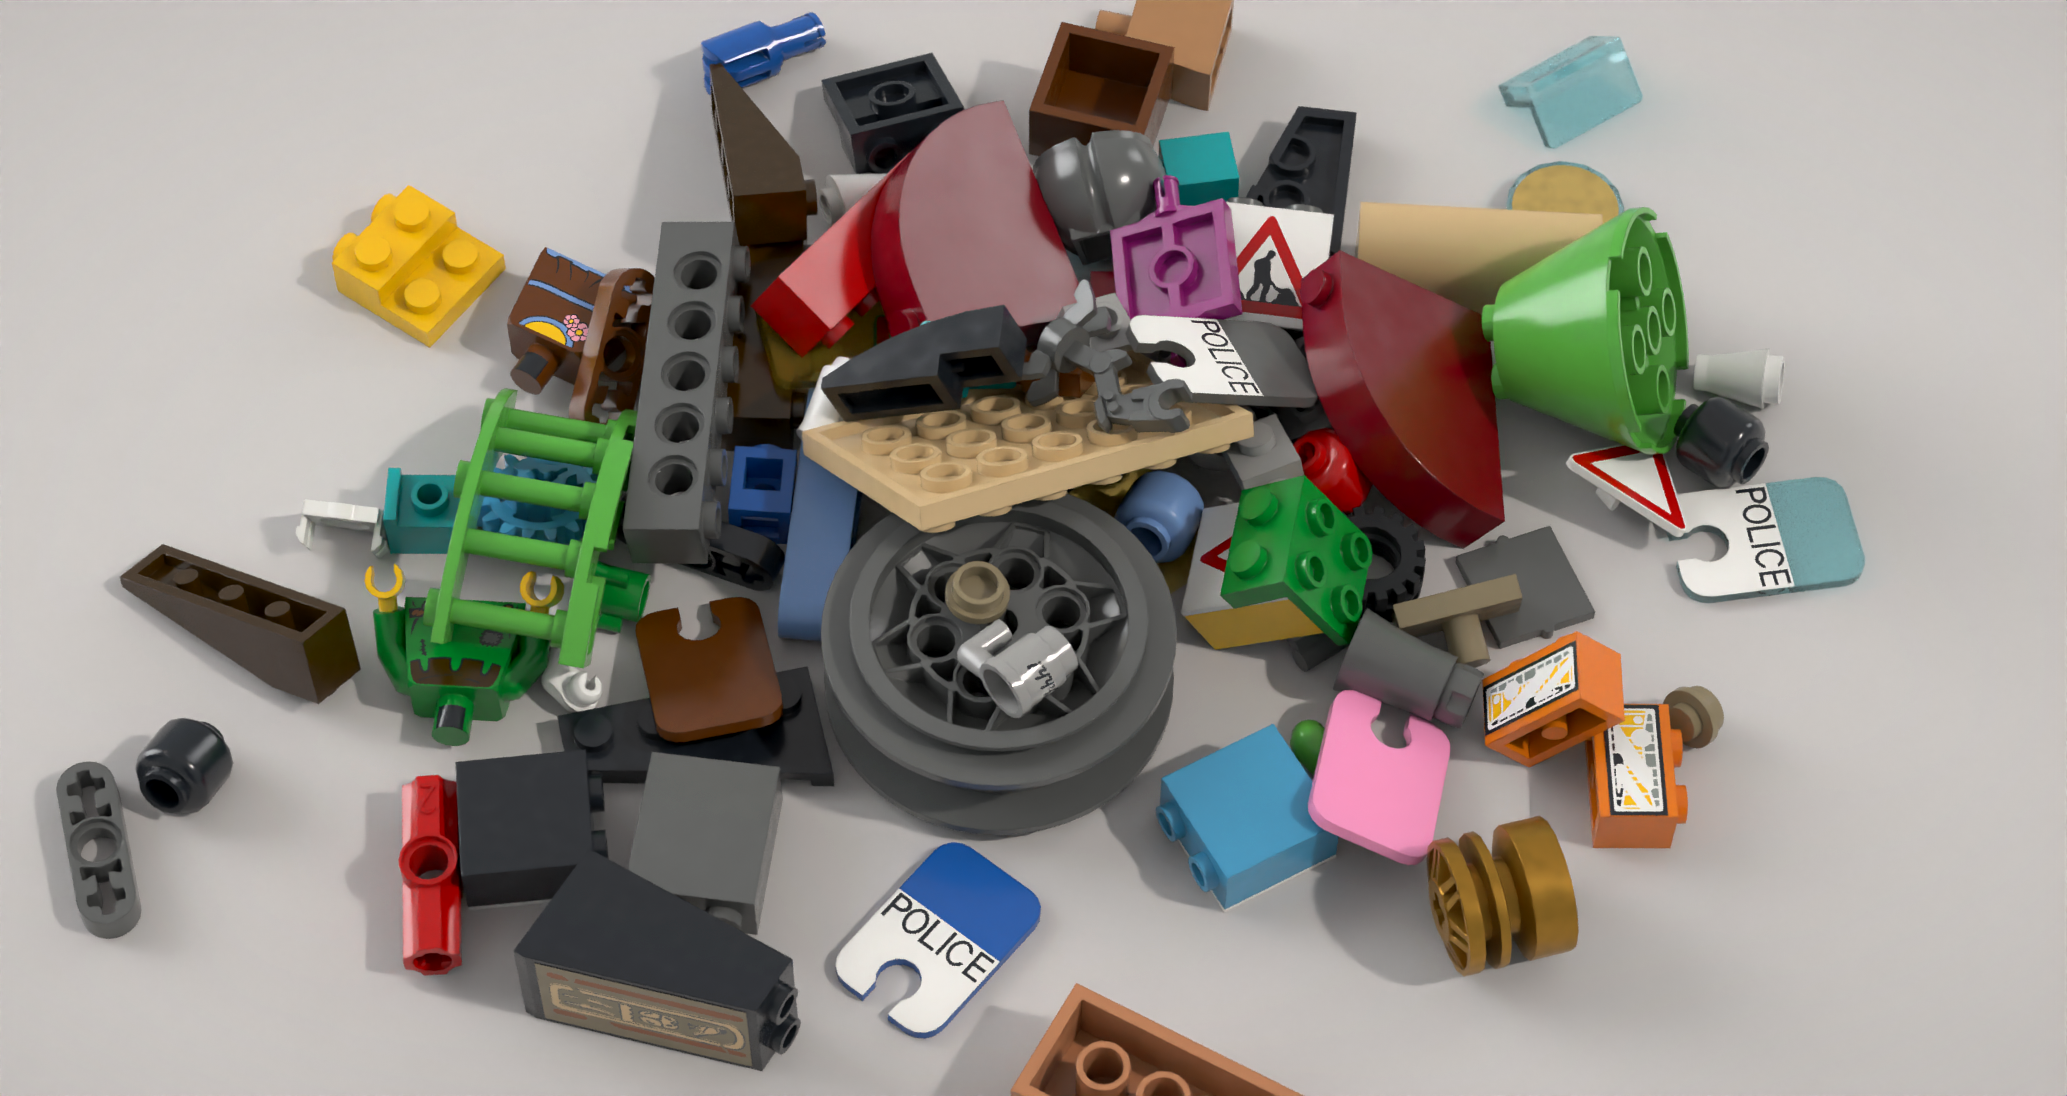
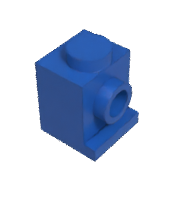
(763, 490)

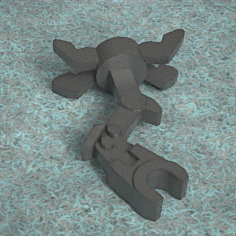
(1066, 346)

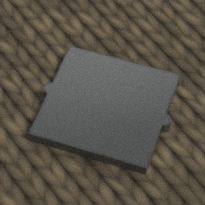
(1546, 580)

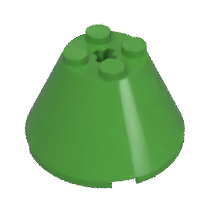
(1597, 334)

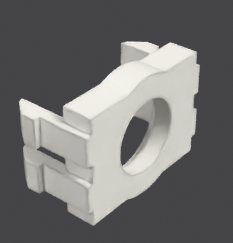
(345, 517)

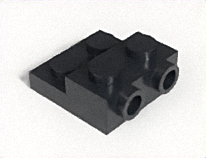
(889, 110)

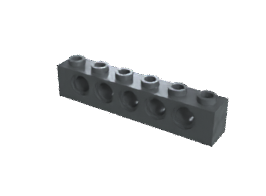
(691, 300)

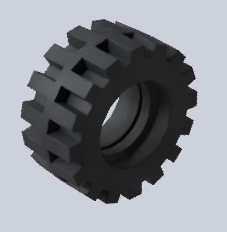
(1401, 550)

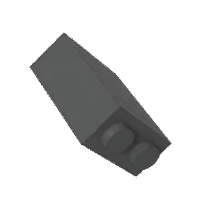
(709, 833)

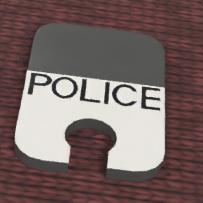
(1227, 360)

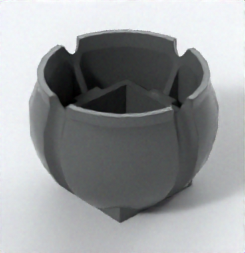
(1098, 188)

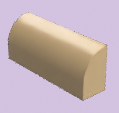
(1463, 249)

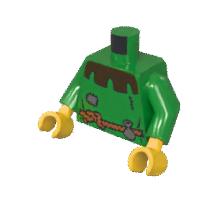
(467, 676)

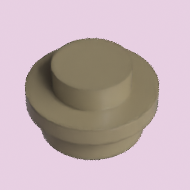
(977, 593)
(1696, 714)

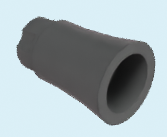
(1407, 672)

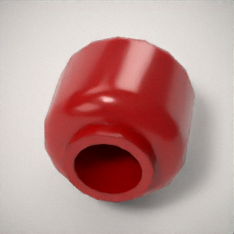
(1332, 469)

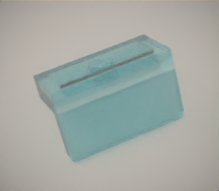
(1575, 89)

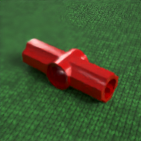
(431, 905)

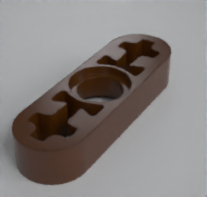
(592, 367)

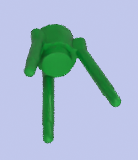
(623, 596)

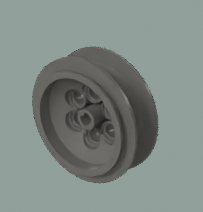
(957, 755)

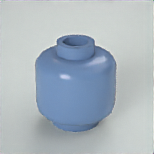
(1162, 513)

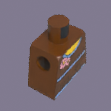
(553, 321)

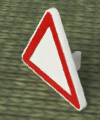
(1635, 480)

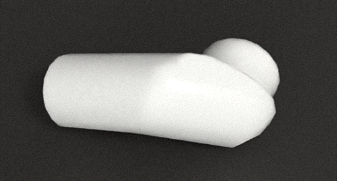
(570, 685)

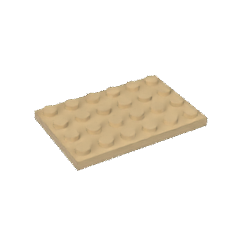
(1008, 452)

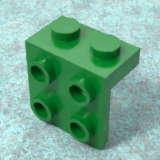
(1298, 548)

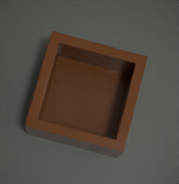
(1099, 85)

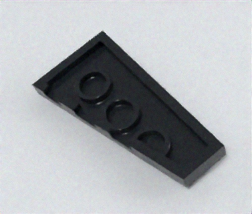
(625, 735)

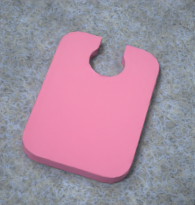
(1374, 791)

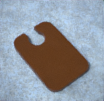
(713, 682)

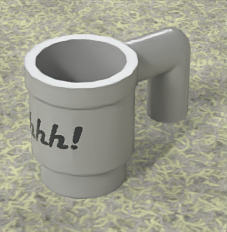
(1021, 672)

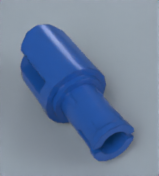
(758, 50)

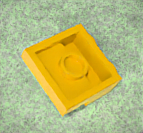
(415, 265)

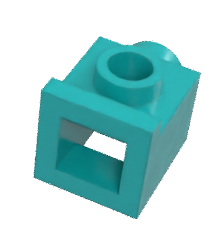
(419, 512)

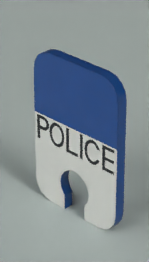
(949, 924)

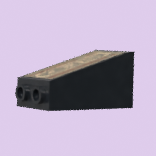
(655, 970)

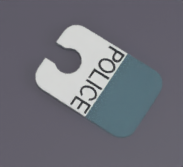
(1776, 539)

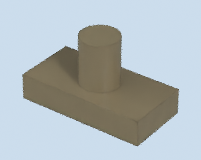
(1459, 615)

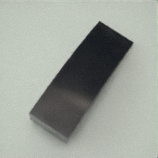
(929, 366)

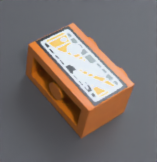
(1553, 699)
(1634, 780)

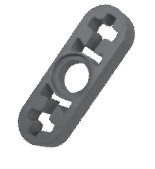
(116, 868)

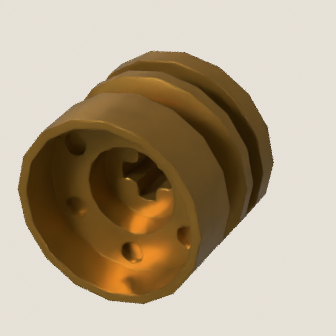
(1513, 892)

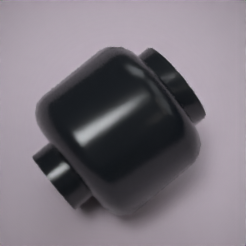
(1720, 442)
(183, 766)

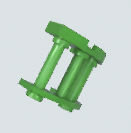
(549, 438)

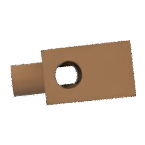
(1196, 31)

